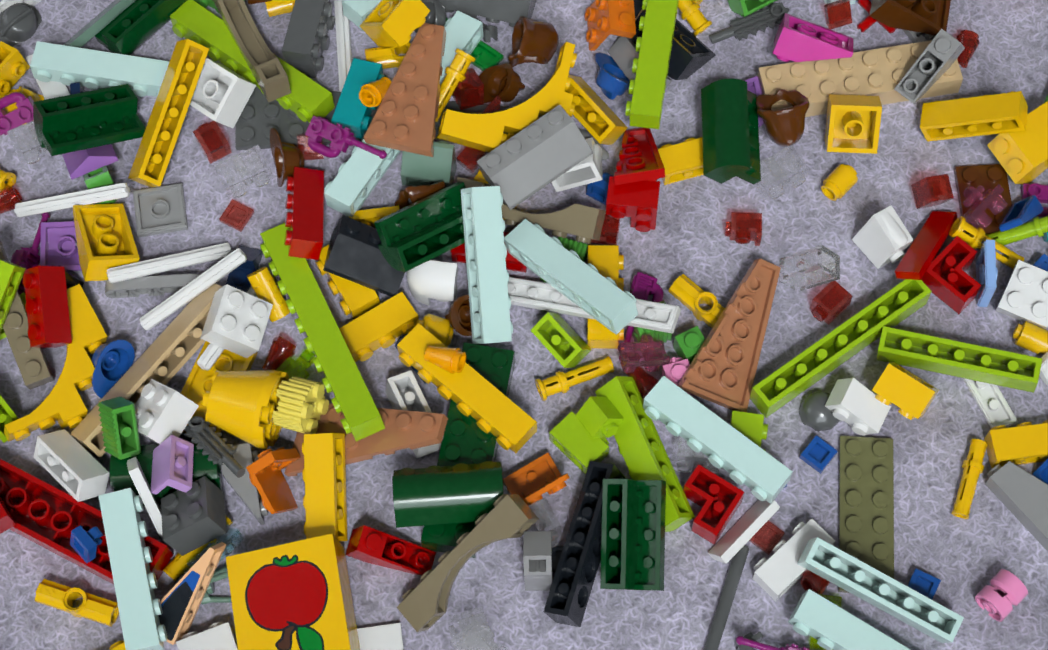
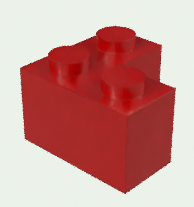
(636, 201)
(948, 277)
(718, 502)

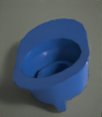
(610, 77)
(110, 364)

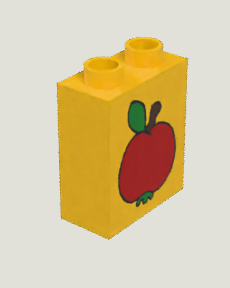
(293, 597)

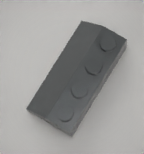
(493, 10)

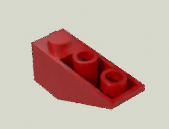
(389, 551)

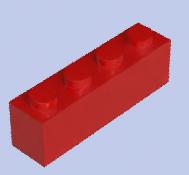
(305, 213)

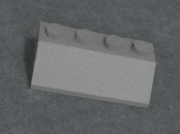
(535, 157)

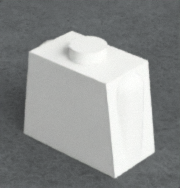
(584, 172)
(883, 238)

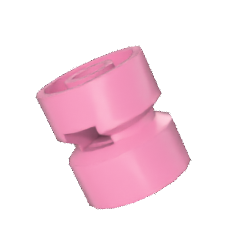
(1001, 595)

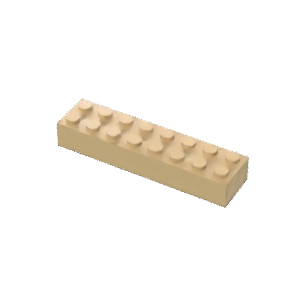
(865, 73)

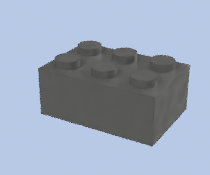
(308, 36)

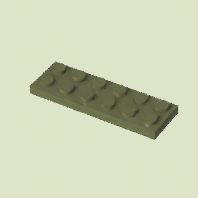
(867, 501)

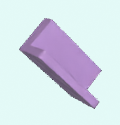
(172, 465)

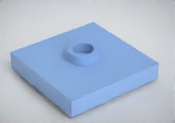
(986, 273)

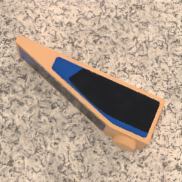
(184, 599)

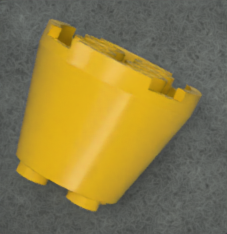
(245, 404)

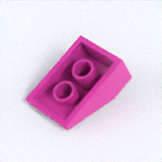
(806, 41)

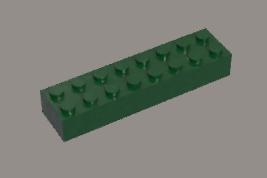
(465, 440)

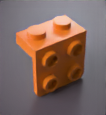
(608, 18)
(536, 479)
(269, 480)

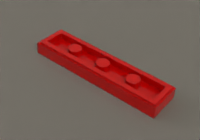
(926, 245)

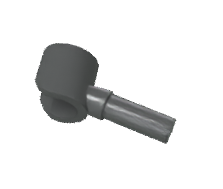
(489, 32)

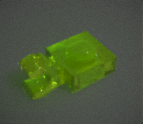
(298, 367)

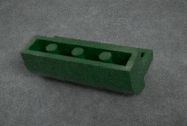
(136, 25)
(87, 120)
(730, 132)
(422, 229)
(121, 479)
(445, 493)
(633, 534)

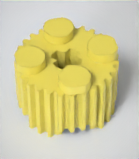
(300, 405)

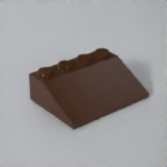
(912, 15)

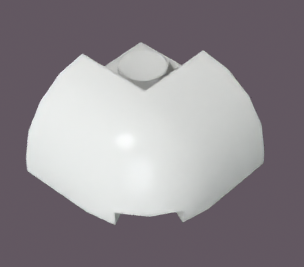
(433, 281)

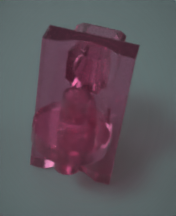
(990, 199)
(644, 353)

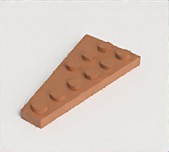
(412, 100)
(730, 354)
(401, 431)

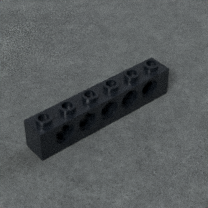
(581, 550)

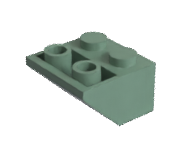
(427, 170)

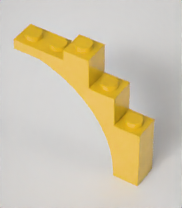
(486, 130)
(64, 401)

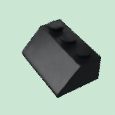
(687, 51)
(357, 257)

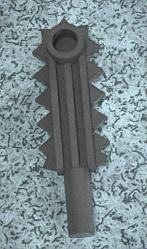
(752, 23)
(213, 444)

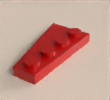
(638, 158)

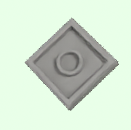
(160, 210)

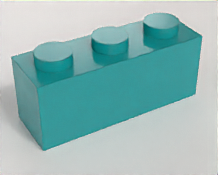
(349, 109)

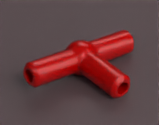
(869, 21)

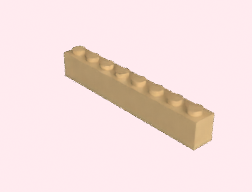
(158, 363)

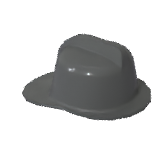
(18, 23)

